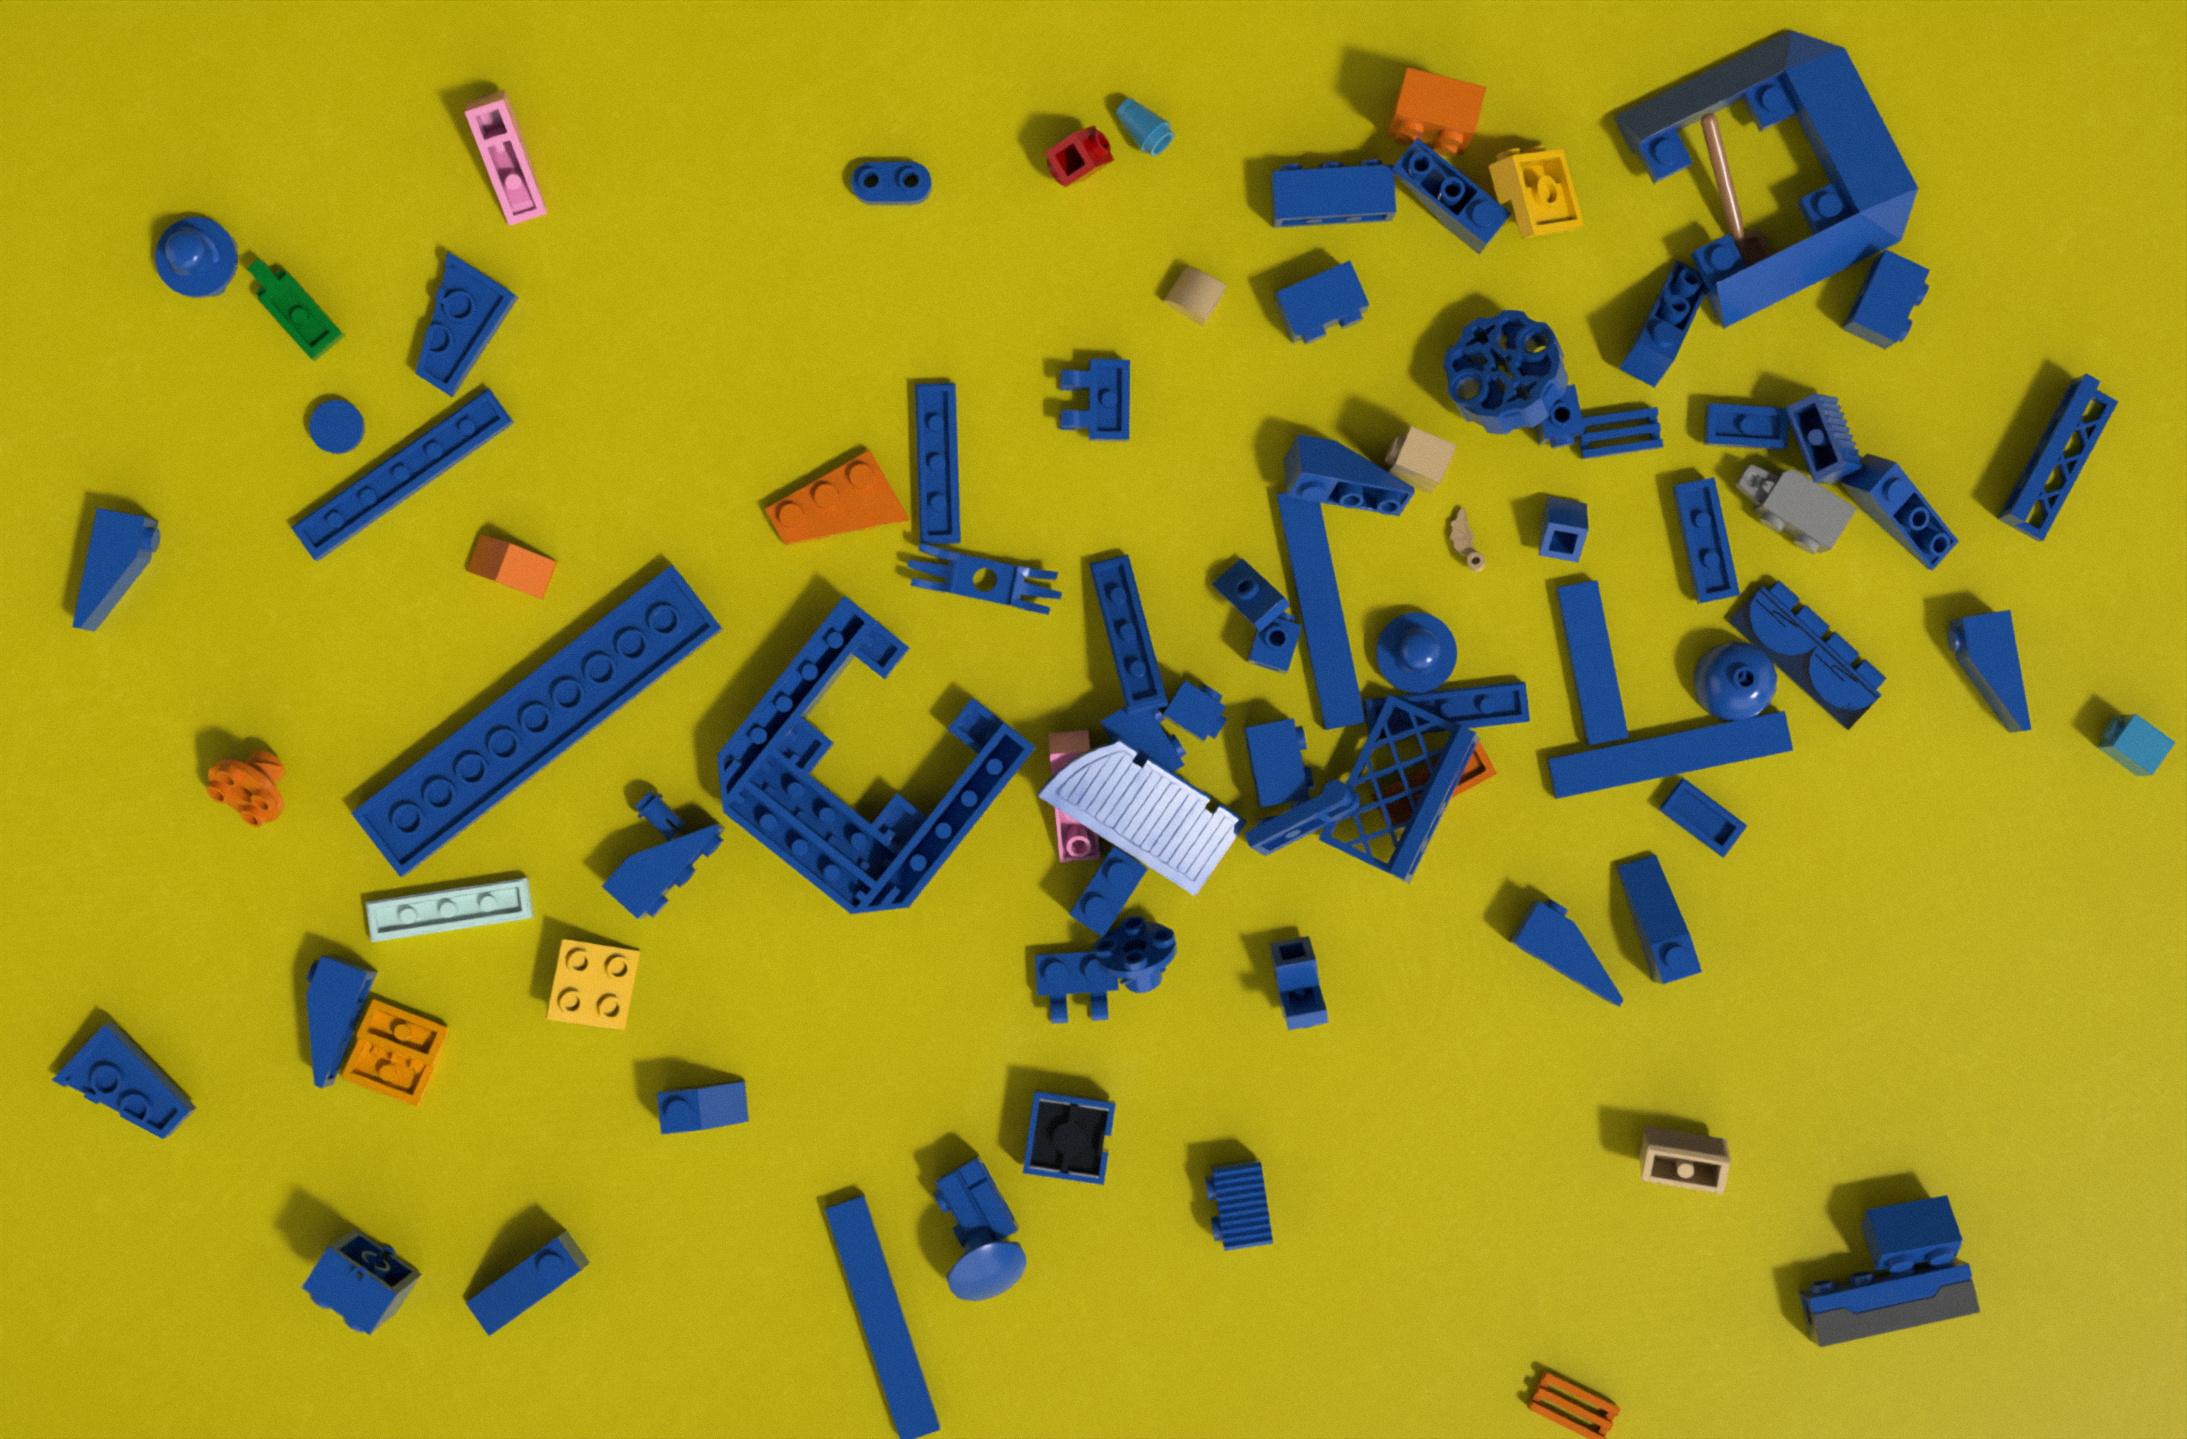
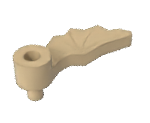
(1463, 542)

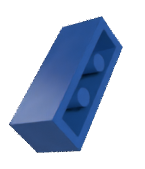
(1332, 194)

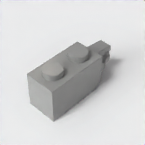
(1796, 506)

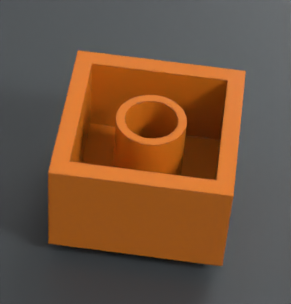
(1436, 111)

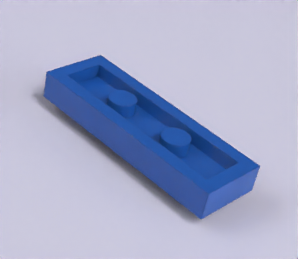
(1705, 540)

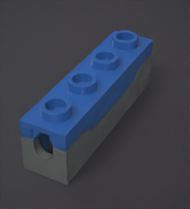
(1887, 1301)

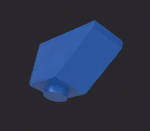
(702, 1107)

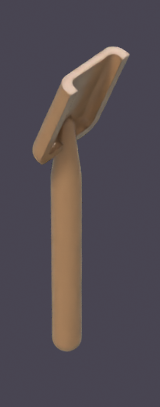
(1751, 245)

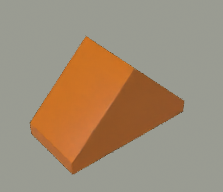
(512, 566)

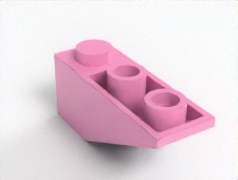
(1074, 839)

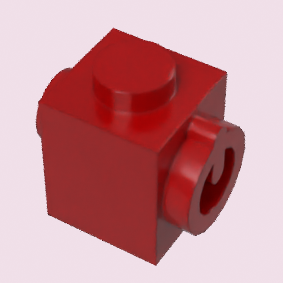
(1079, 156)

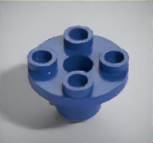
(196, 257)
(1416, 652)
(1136, 953)

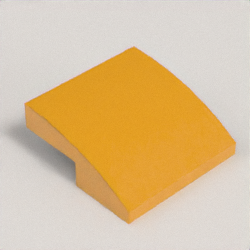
(395, 1053)

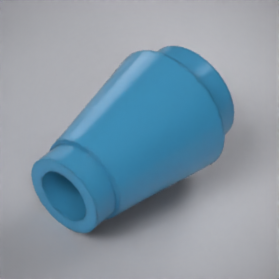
(1145, 127)

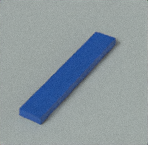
(402, 475)
(1321, 612)
(1669, 755)
(883, 1318)

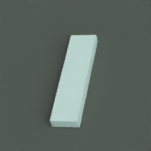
(449, 909)

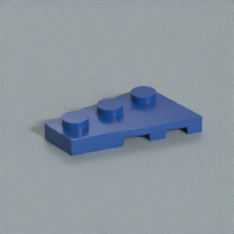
(462, 324)
(123, 1078)

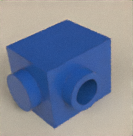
(1563, 422)
(1275, 644)
(1197, 711)

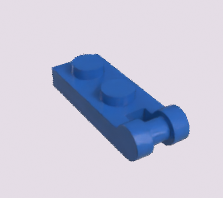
(1303, 818)

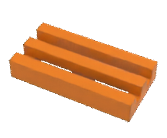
(1605, 1423)

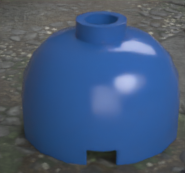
(1719, 685)

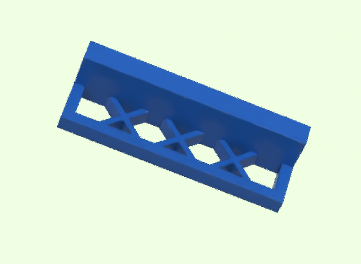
(2050, 454)

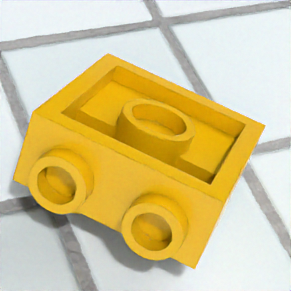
(1539, 190)

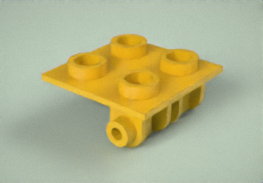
(592, 984)

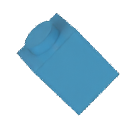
(2135, 744)

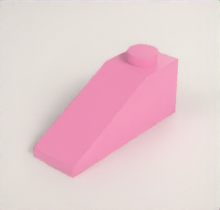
(505, 156)

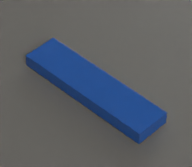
(938, 464)
(1128, 635)
(1592, 662)
(1463, 707)

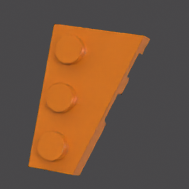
(838, 503)

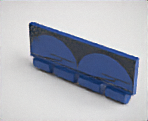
(1813, 664)

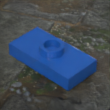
(1251, 594)

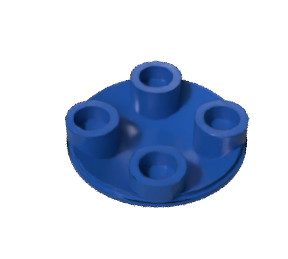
(986, 1269)

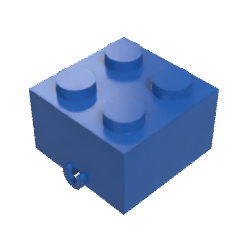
(360, 1281)

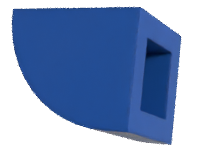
(1563, 529)

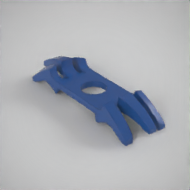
(960, 575)

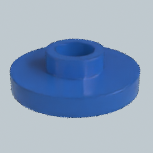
(337, 427)

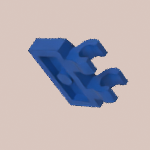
(1108, 400)
(1073, 974)

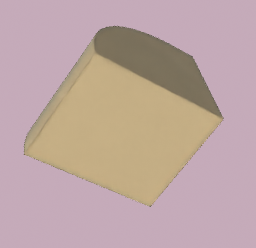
(1195, 295)

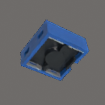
(1068, 1136)

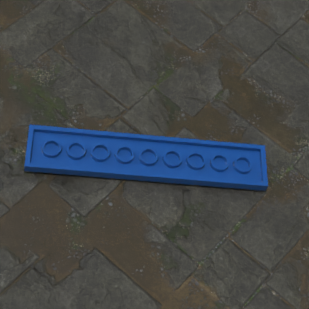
(537, 721)

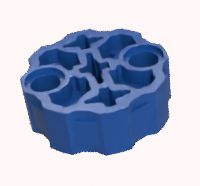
(1510, 343)

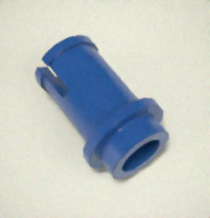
(658, 813)

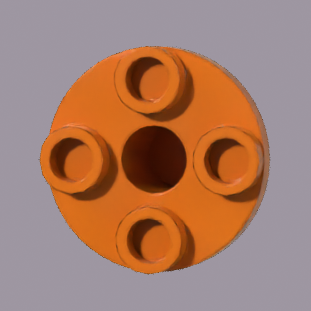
(249, 786)

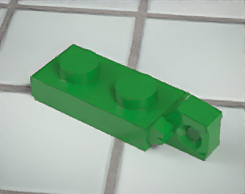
(295, 310)

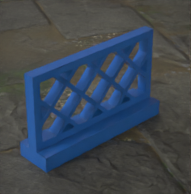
(1434, 795)

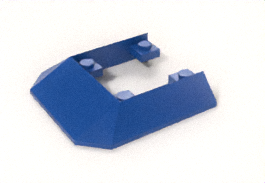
(1849, 218)
(811, 828)

